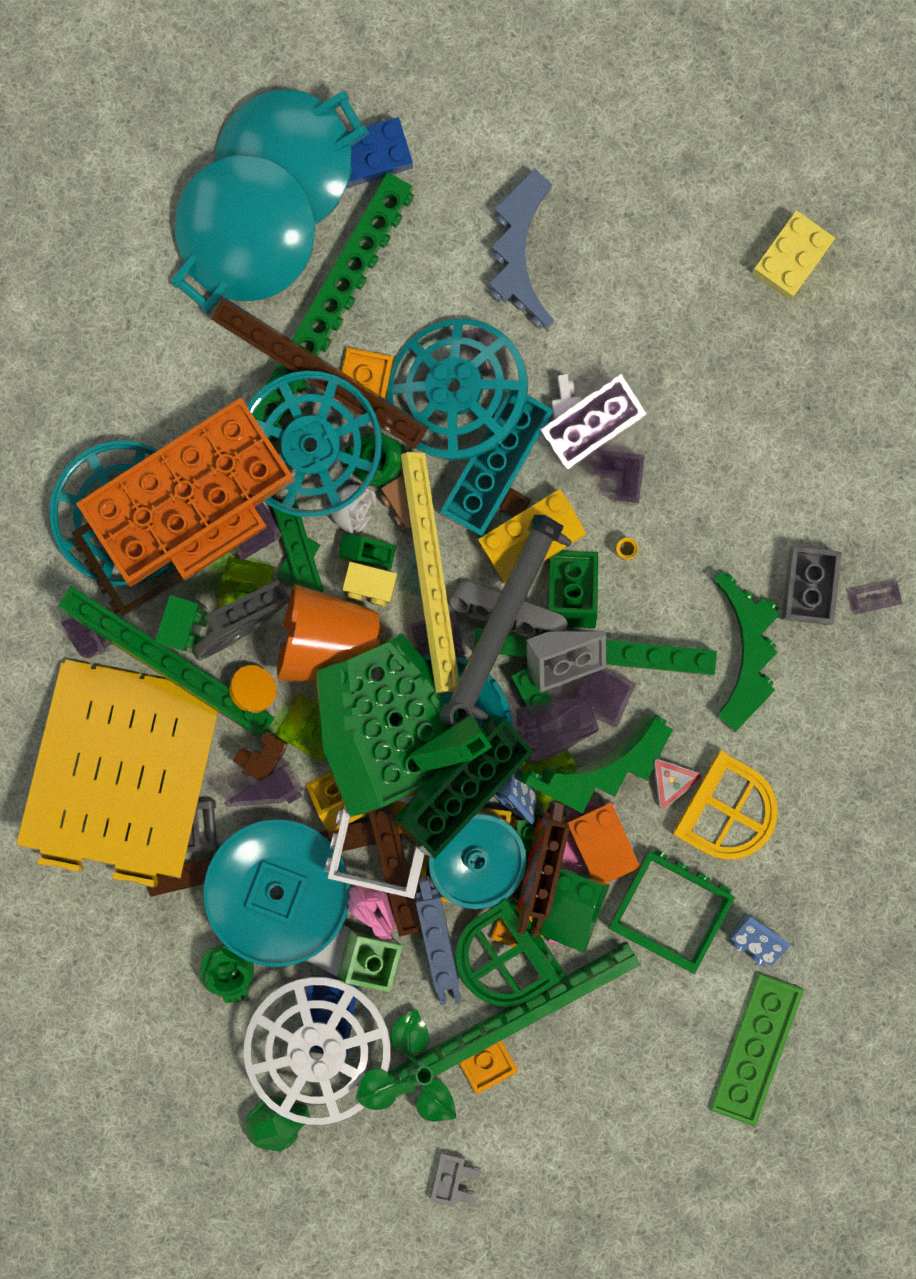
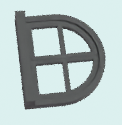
(240, 618)

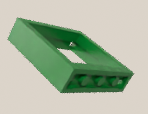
(702, 881)

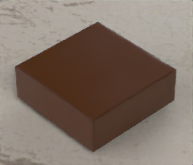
(514, 503)

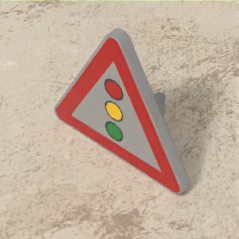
(672, 781)

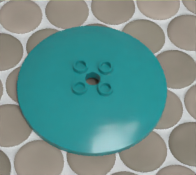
(240, 902)

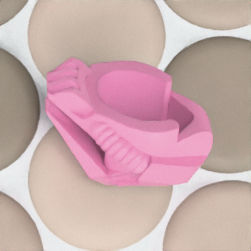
(373, 909)

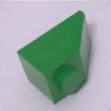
(367, 551)

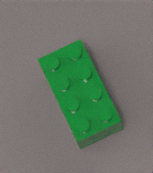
(181, 624)

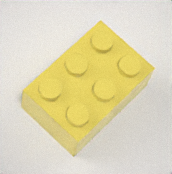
(793, 255)

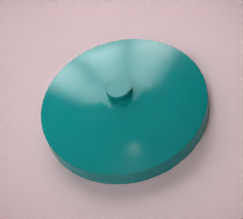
(480, 863)

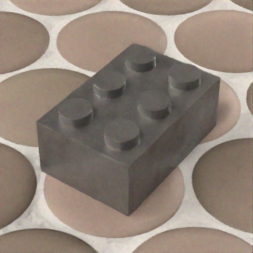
(811, 585)

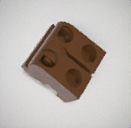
(262, 763)

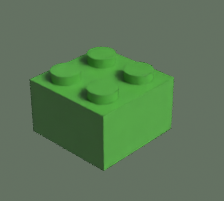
(369, 961)

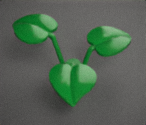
(376, 1090)

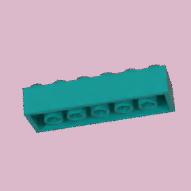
(491, 475)

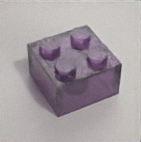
(607, 695)

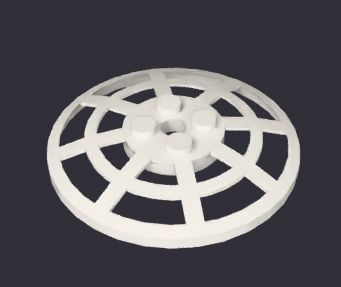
(314, 1034)

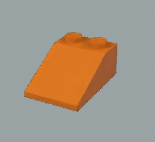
(603, 843)

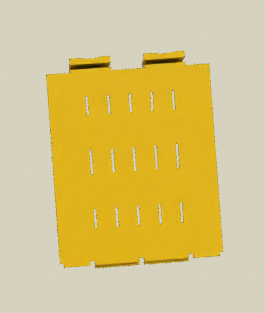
(80, 795)

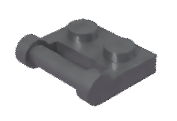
(194, 841)

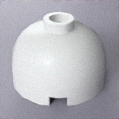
(352, 517)

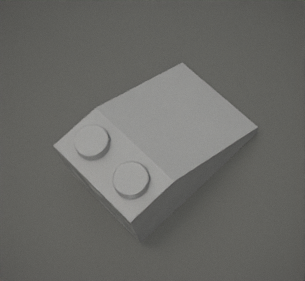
(564, 656)

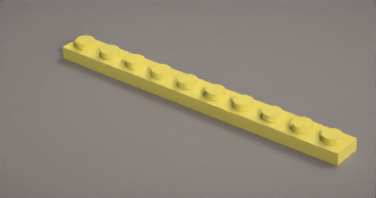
(430, 572)

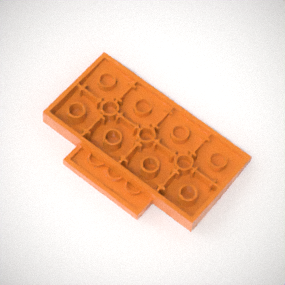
(189, 497)

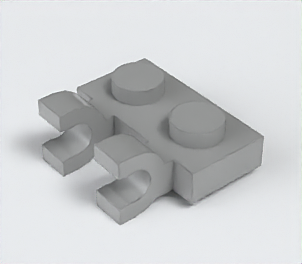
(448, 1178)

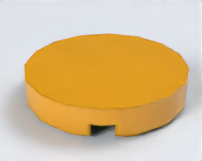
(252, 689)

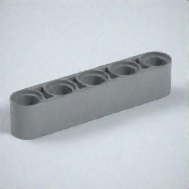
(530, 622)

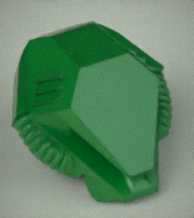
(390, 461)
(226, 974)
(269, 1129)

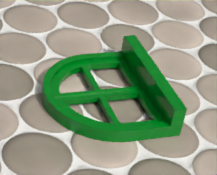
(534, 948)

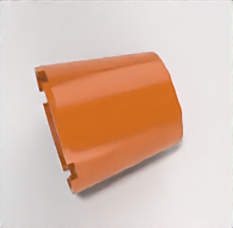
(322, 633)

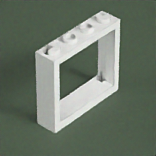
(333, 863)

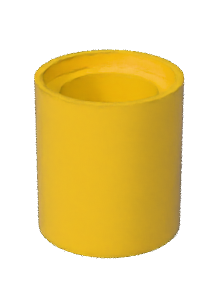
(626, 540)

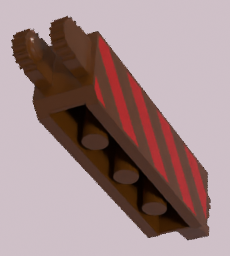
(542, 869)

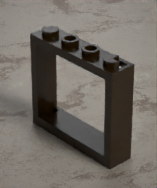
(105, 584)

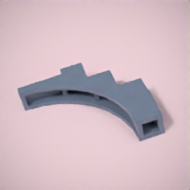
(513, 281)

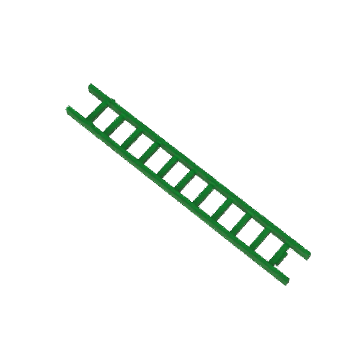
(520, 1016)

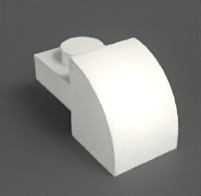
(565, 388)

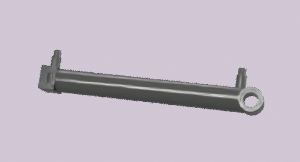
(542, 534)

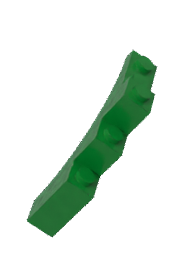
(753, 619)

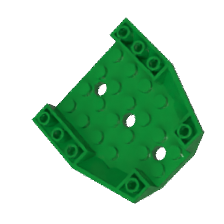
(356, 735)

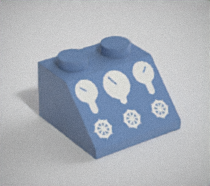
(518, 798)
(758, 940)

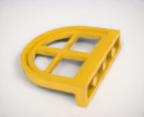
(703, 796)

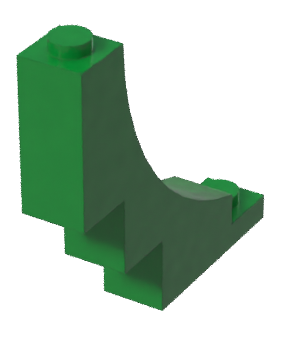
(577, 784)

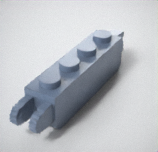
(437, 940)

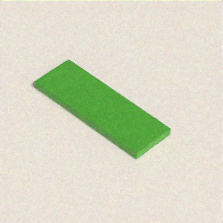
(756, 1049)

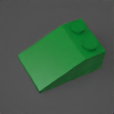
(574, 587)
(574, 909)

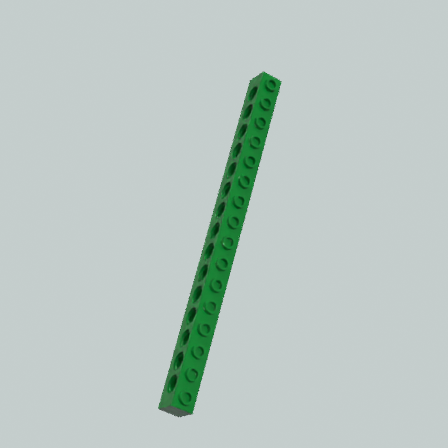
(389, 188)

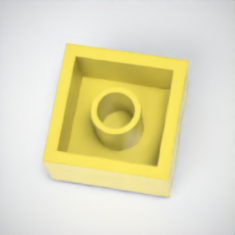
(370, 583)

